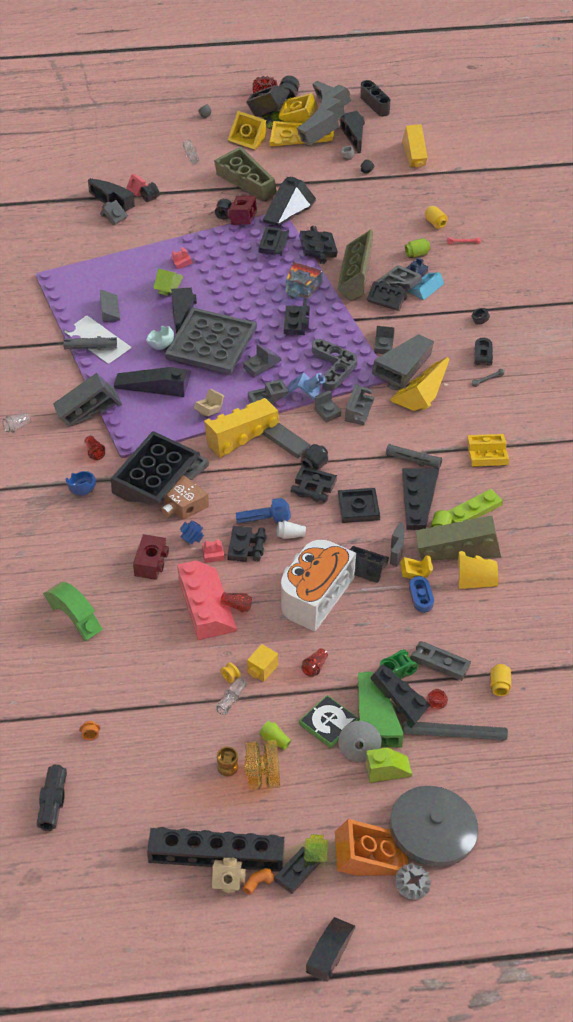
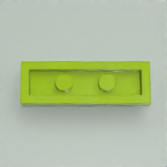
(476, 506)

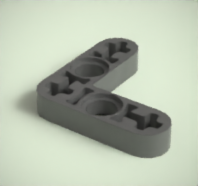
(344, 361)

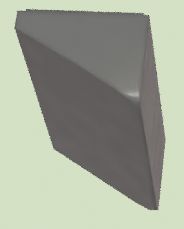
(109, 306)

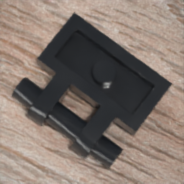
(313, 479)
(240, 544)

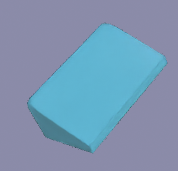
(429, 285)

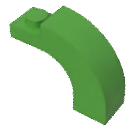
(75, 605)

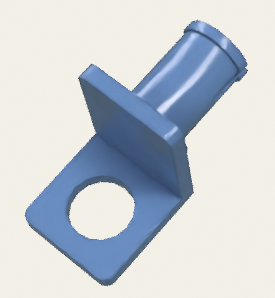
(307, 385)

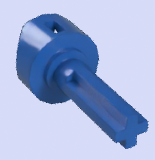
(279, 511)

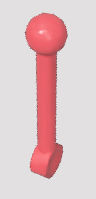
(450, 240)

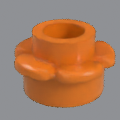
(89, 730)

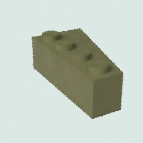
(246, 173)
(470, 536)

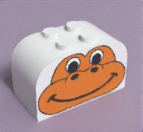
(316, 582)

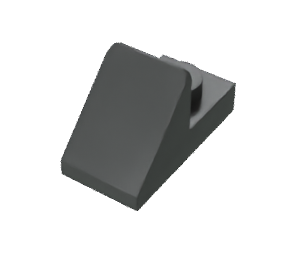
(384, 339)
(262, 361)

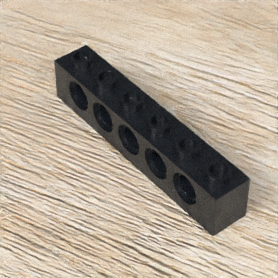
(205, 855)

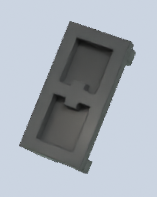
(359, 405)

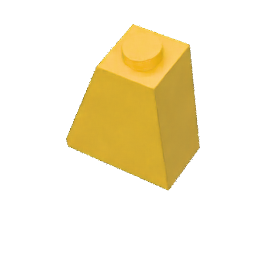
(414, 145)

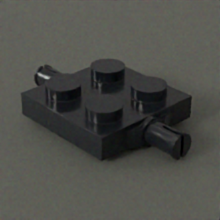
(318, 244)

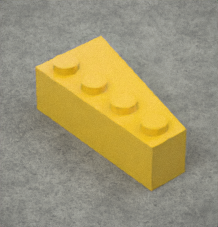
(240, 426)

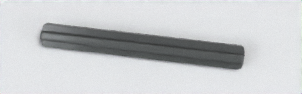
(456, 730)

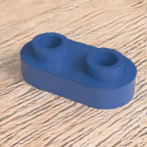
(422, 598)

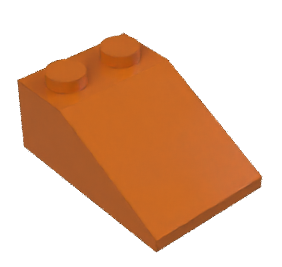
(367, 850)

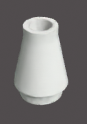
(290, 530)

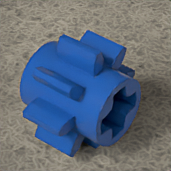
(191, 532)

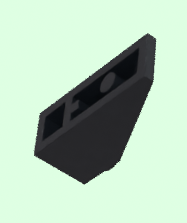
(352, 126)
(182, 303)

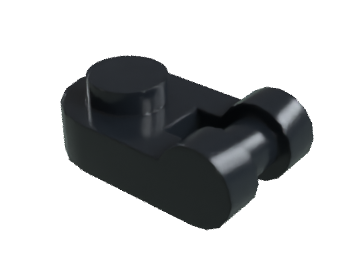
(483, 346)

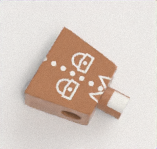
(185, 499)

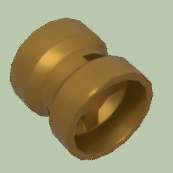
(227, 761)

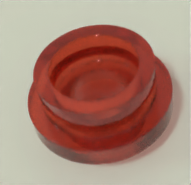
(437, 694)

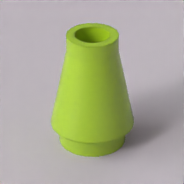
(271, 731)

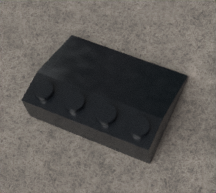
(152, 469)

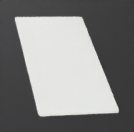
(91, 329)

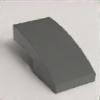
(272, 392)
(397, 544)

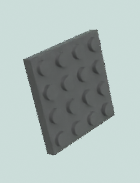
(211, 340)

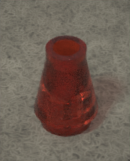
(94, 448)
(237, 601)
(313, 664)

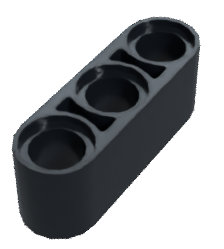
(375, 98)

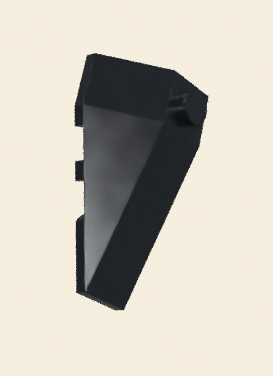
(159, 381)

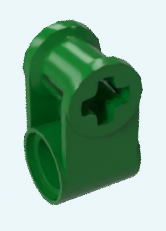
(400, 664)

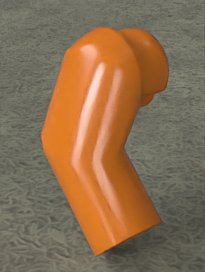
(257, 877)

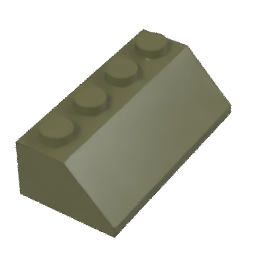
(356, 266)

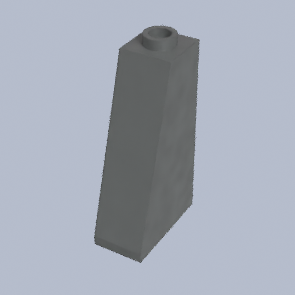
(403, 361)

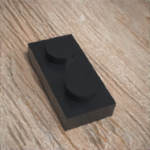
(295, 872)

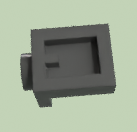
(326, 407)

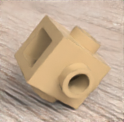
(228, 875)

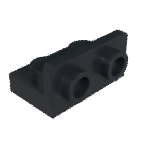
(387, 295)
(296, 319)
(369, 564)

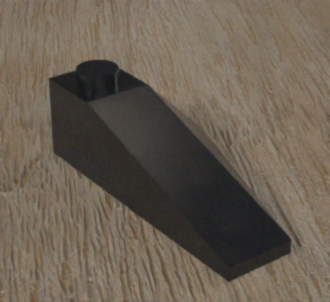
(289, 200)

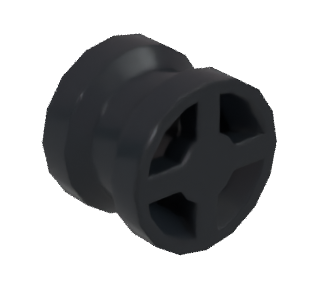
(149, 191)
(222, 208)

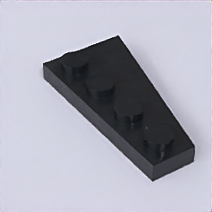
(418, 495)

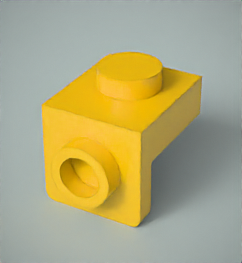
(413, 568)

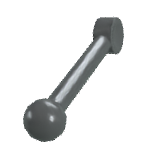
(475, 382)

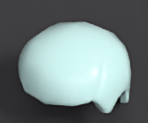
(161, 339)

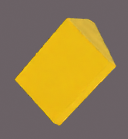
(248, 130)

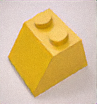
(298, 109)

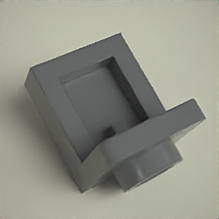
(114, 212)

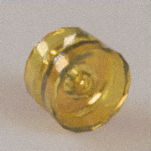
(262, 764)

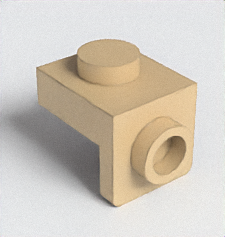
(211, 404)

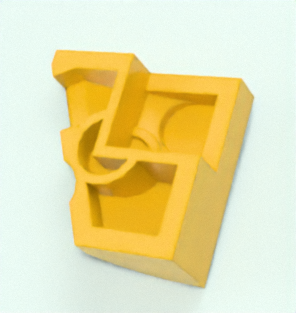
(476, 572)

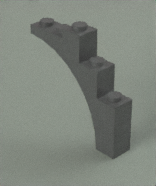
(326, 117)

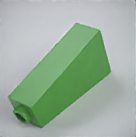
(378, 711)

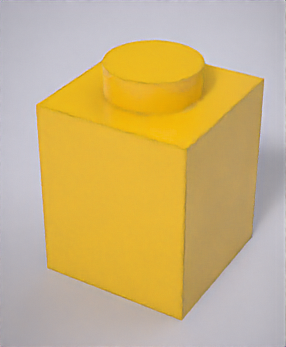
(262, 663)

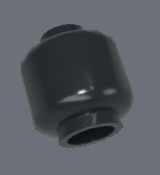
(314, 457)

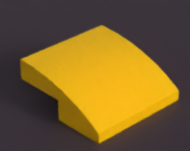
(487, 450)

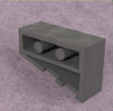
(85, 400)

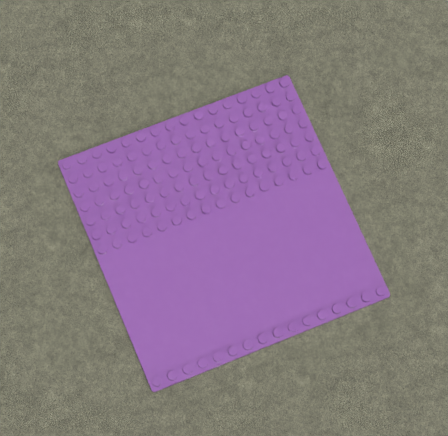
(227, 280)

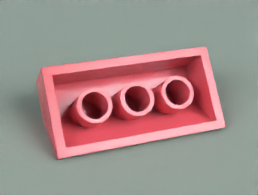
(203, 599)

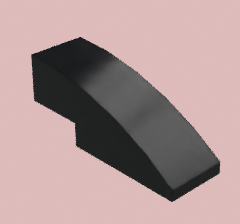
(110, 192)
(329, 949)

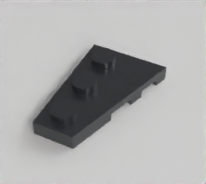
(404, 697)

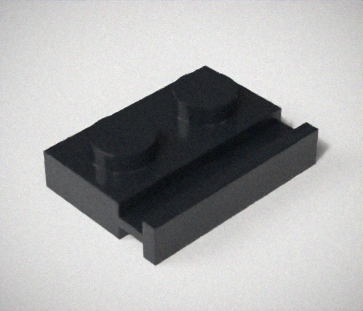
(273, 241)

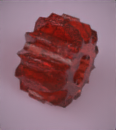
(262, 83)

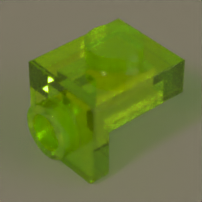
(316, 848)

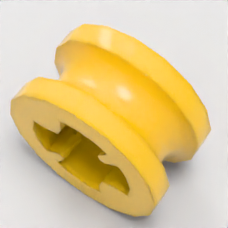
(230, 672)

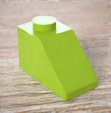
(166, 281)
(386, 765)

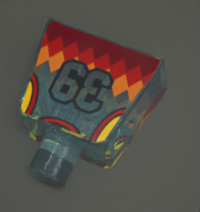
(303, 280)

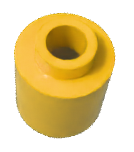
(436, 217)
(500, 680)

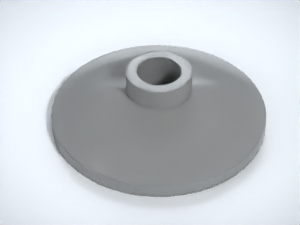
(358, 732)

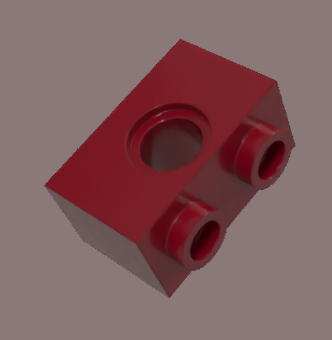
(242, 210)
(150, 557)

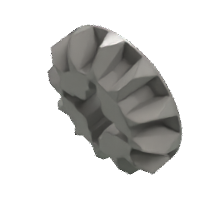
(412, 891)

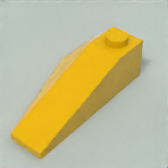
(423, 388)

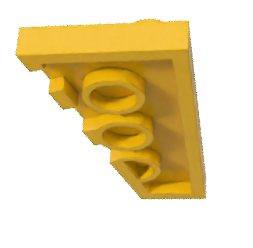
(287, 134)

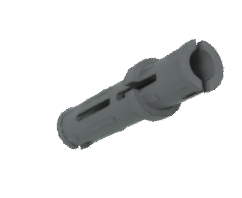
(89, 343)
(414, 456)

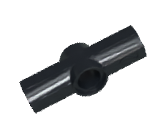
(51, 797)

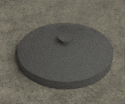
(433, 826)

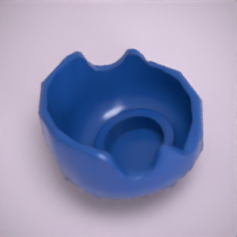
(81, 483)

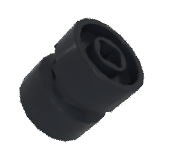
(292, 84)

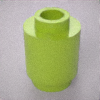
(417, 247)
(440, 518)

